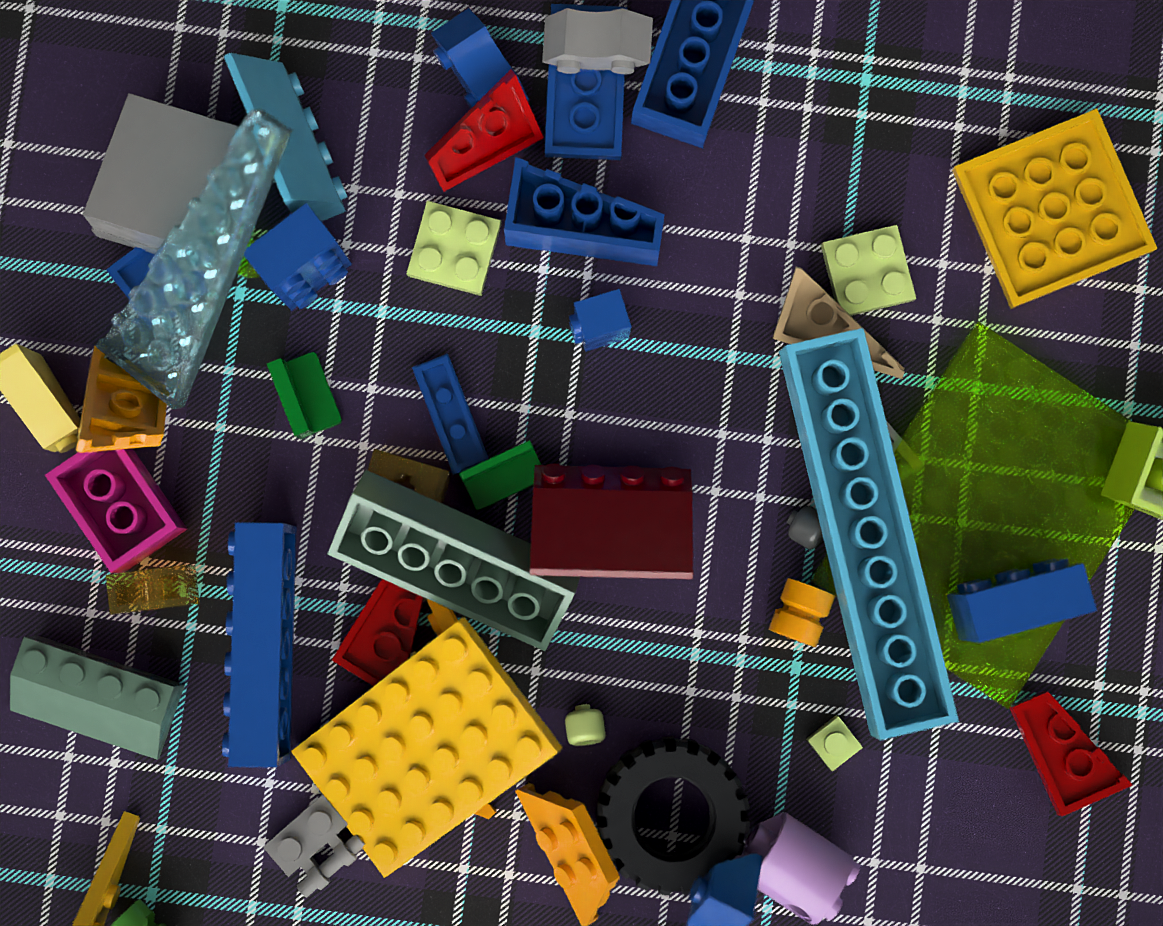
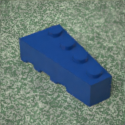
(578, 219)

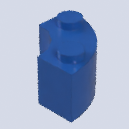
(471, 54)

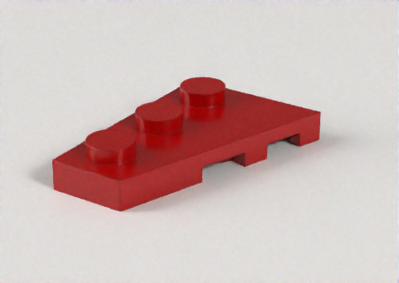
(485, 135)
(381, 634)
(1064, 756)

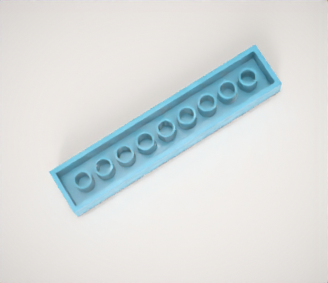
(868, 535)

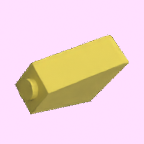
(38, 399)

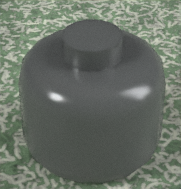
(805, 527)

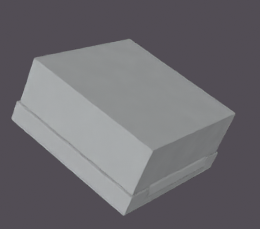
(153, 171)

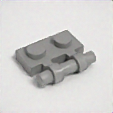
(305, 837)

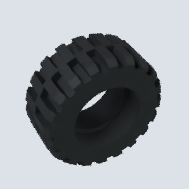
(642, 767)

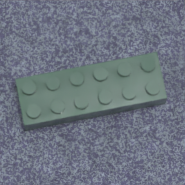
(450, 560)

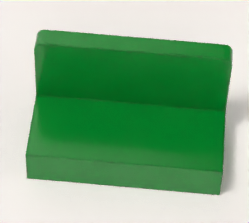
(305, 394)
(501, 476)

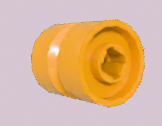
(801, 612)

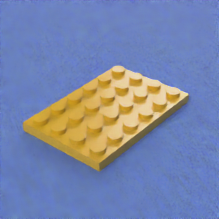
(426, 747)

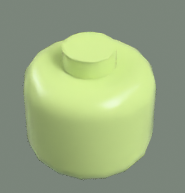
(585, 726)

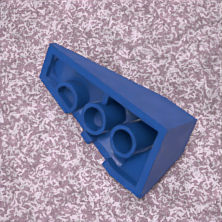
(726, 893)

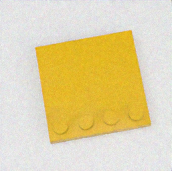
(1054, 208)

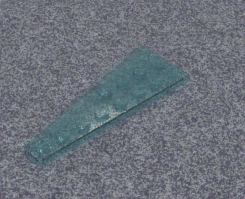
(179, 302)

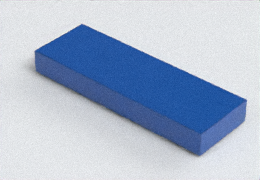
(450, 414)

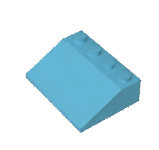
(303, 166)

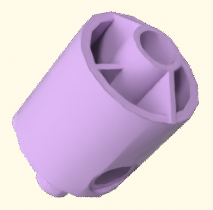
(801, 867)

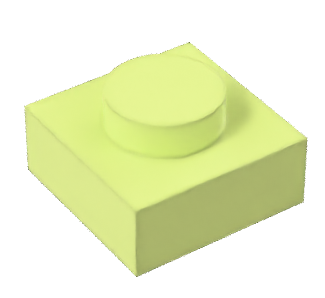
(834, 743)

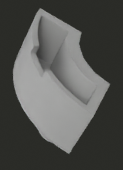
(597, 40)

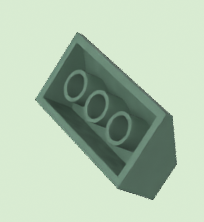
(93, 695)

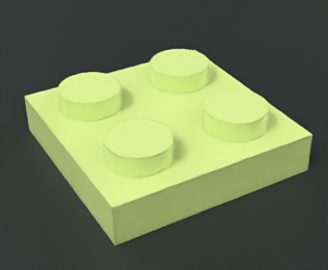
(454, 248)
(868, 270)

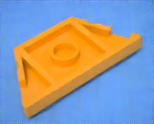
(118, 410)
(573, 849)

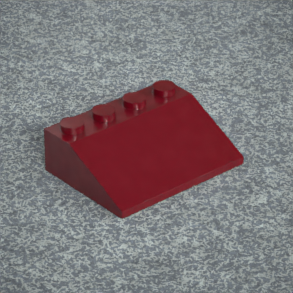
(612, 522)

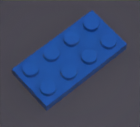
(584, 108)

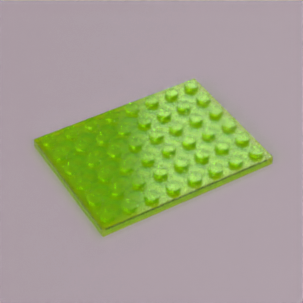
(998, 478)

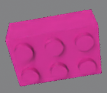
(116, 505)

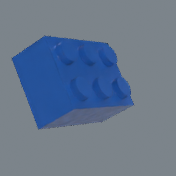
(298, 258)
(1020, 600)

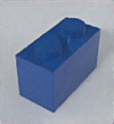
(600, 320)

